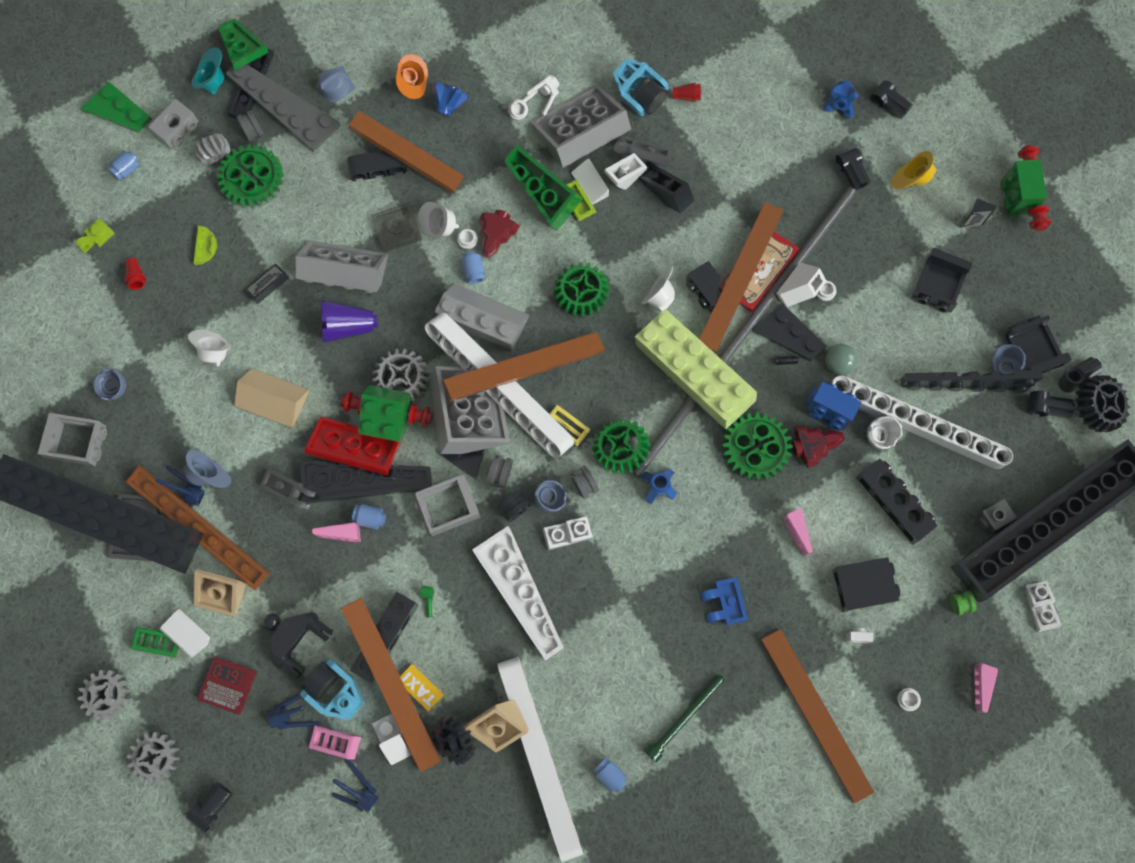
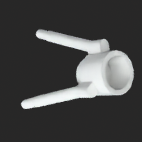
(547, 87)

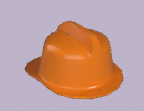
(411, 76)

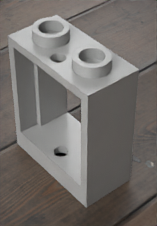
(53, 432)
(440, 488)

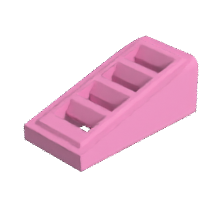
(796, 525)
(344, 532)
(984, 684)
(352, 746)

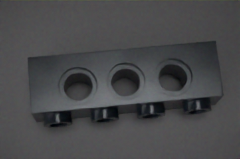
(898, 513)
(390, 629)

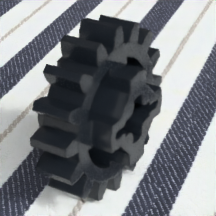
(453, 740)

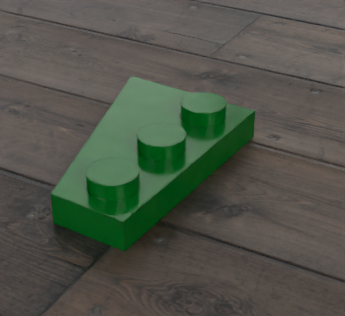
(241, 43)
(117, 108)

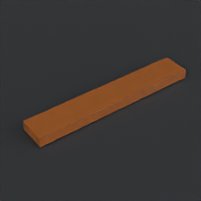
(405, 152)

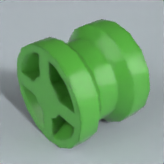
(963, 602)

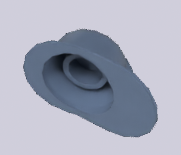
(335, 84)
(204, 471)

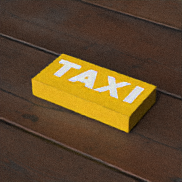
(421, 687)

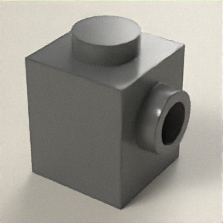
(995, 516)

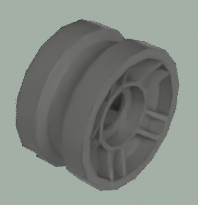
(250, 125)
(499, 471)
(584, 482)

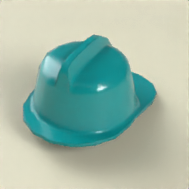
(209, 74)

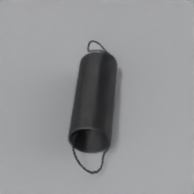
(787, 360)

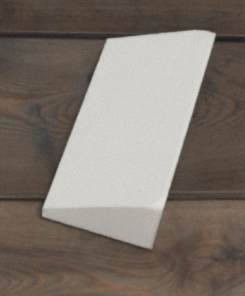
(591, 182)
(185, 633)

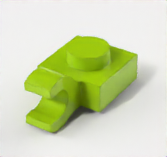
(96, 233)

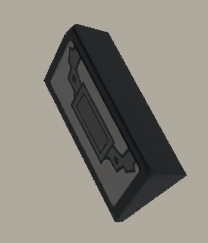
(978, 214)
(266, 283)

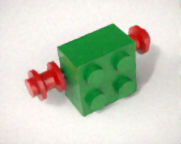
(1026, 189)
(385, 412)

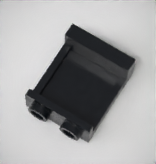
(941, 280)
(1037, 344)
(866, 584)

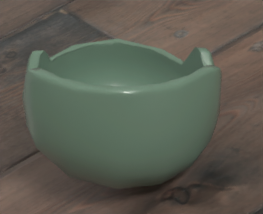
(841, 359)

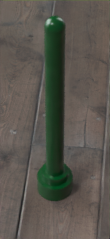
(656, 749)

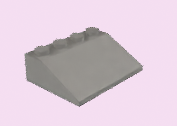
(581, 125)
(468, 422)

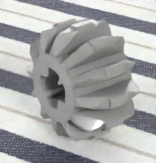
(212, 149)

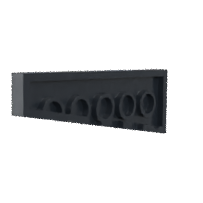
(1018, 380)
(344, 481)

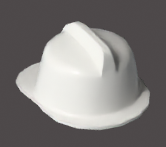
(436, 220)
(662, 291)
(209, 346)

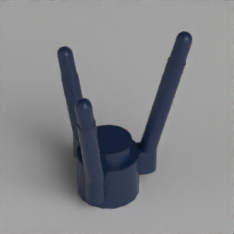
(192, 495)
(280, 715)
(363, 800)

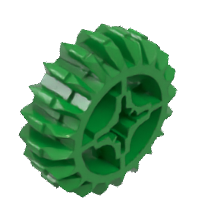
(599, 294)
(613, 461)

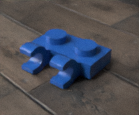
(730, 601)

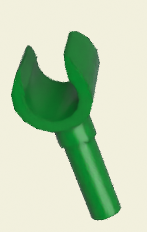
(427, 592)

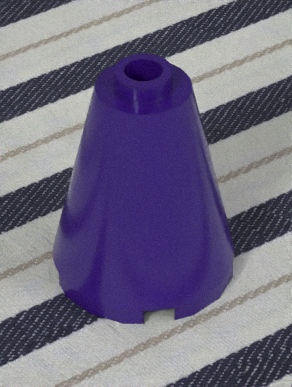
(345, 321)

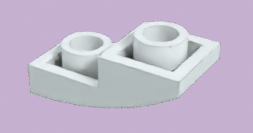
(567, 533)
(1041, 605)

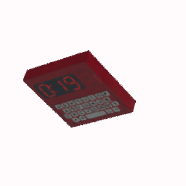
(227, 685)

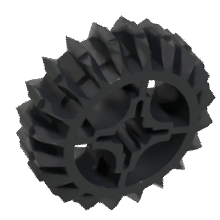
(1102, 403)

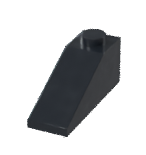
(667, 187)

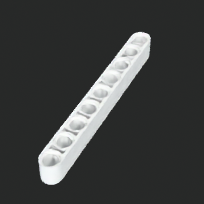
(511, 396)
(930, 422)
(541, 762)

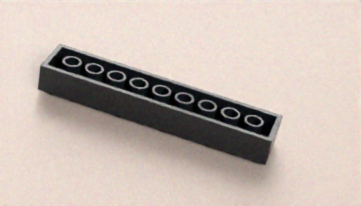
(98, 514)
(1049, 523)

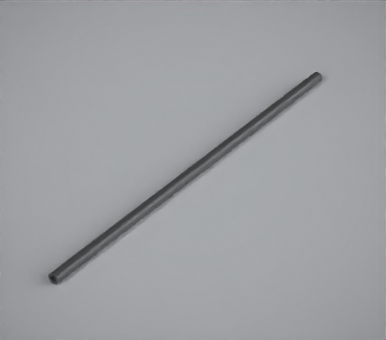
(750, 323)

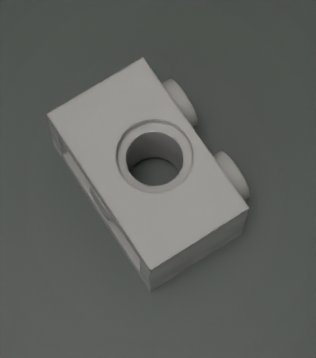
(174, 114)

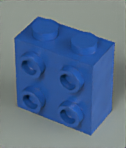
(832, 406)

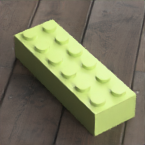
(695, 368)

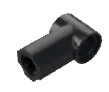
(887, 97)
(851, 164)
(1079, 373)
(1044, 404)
(207, 810)

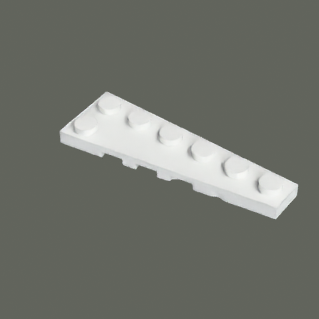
(512, 578)

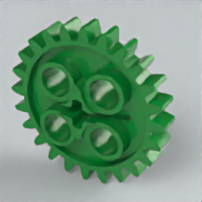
(237, 188)
(747, 430)

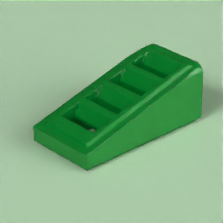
(137, 640)

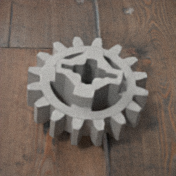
(93, 695)
(156, 766)

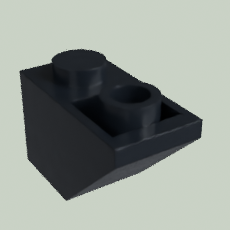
(705, 283)

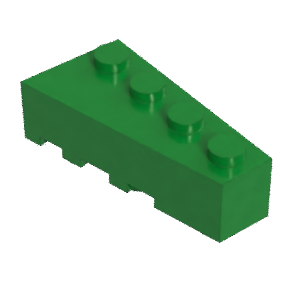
(548, 192)

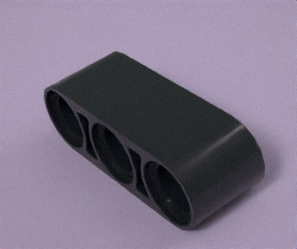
(374, 164)

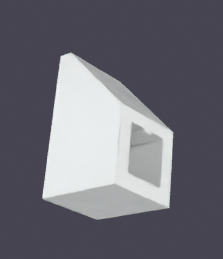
(801, 284)

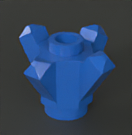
(447, 98)
(841, 98)
(659, 485)

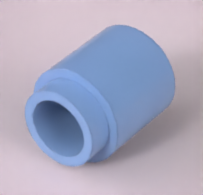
(123, 165)
(473, 268)
(368, 516)
(610, 775)

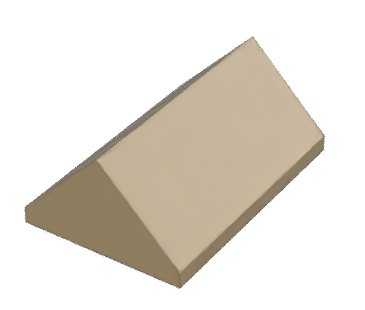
(270, 397)

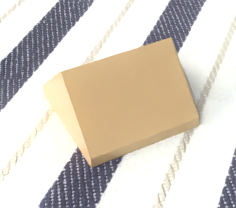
(217, 592)
(498, 726)

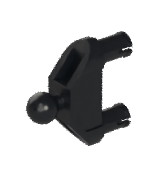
(289, 634)

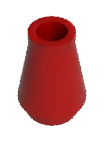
(688, 92)
(133, 275)

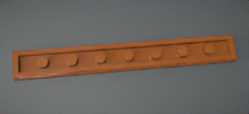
(740, 276)
(522, 366)
(213, 539)
(390, 684)
(817, 716)

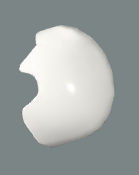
(892, 432)

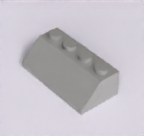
(341, 266)
(483, 316)

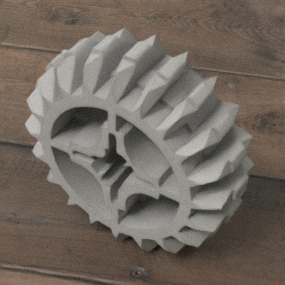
(406, 370)

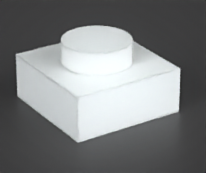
(859, 635)

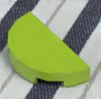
(205, 245)

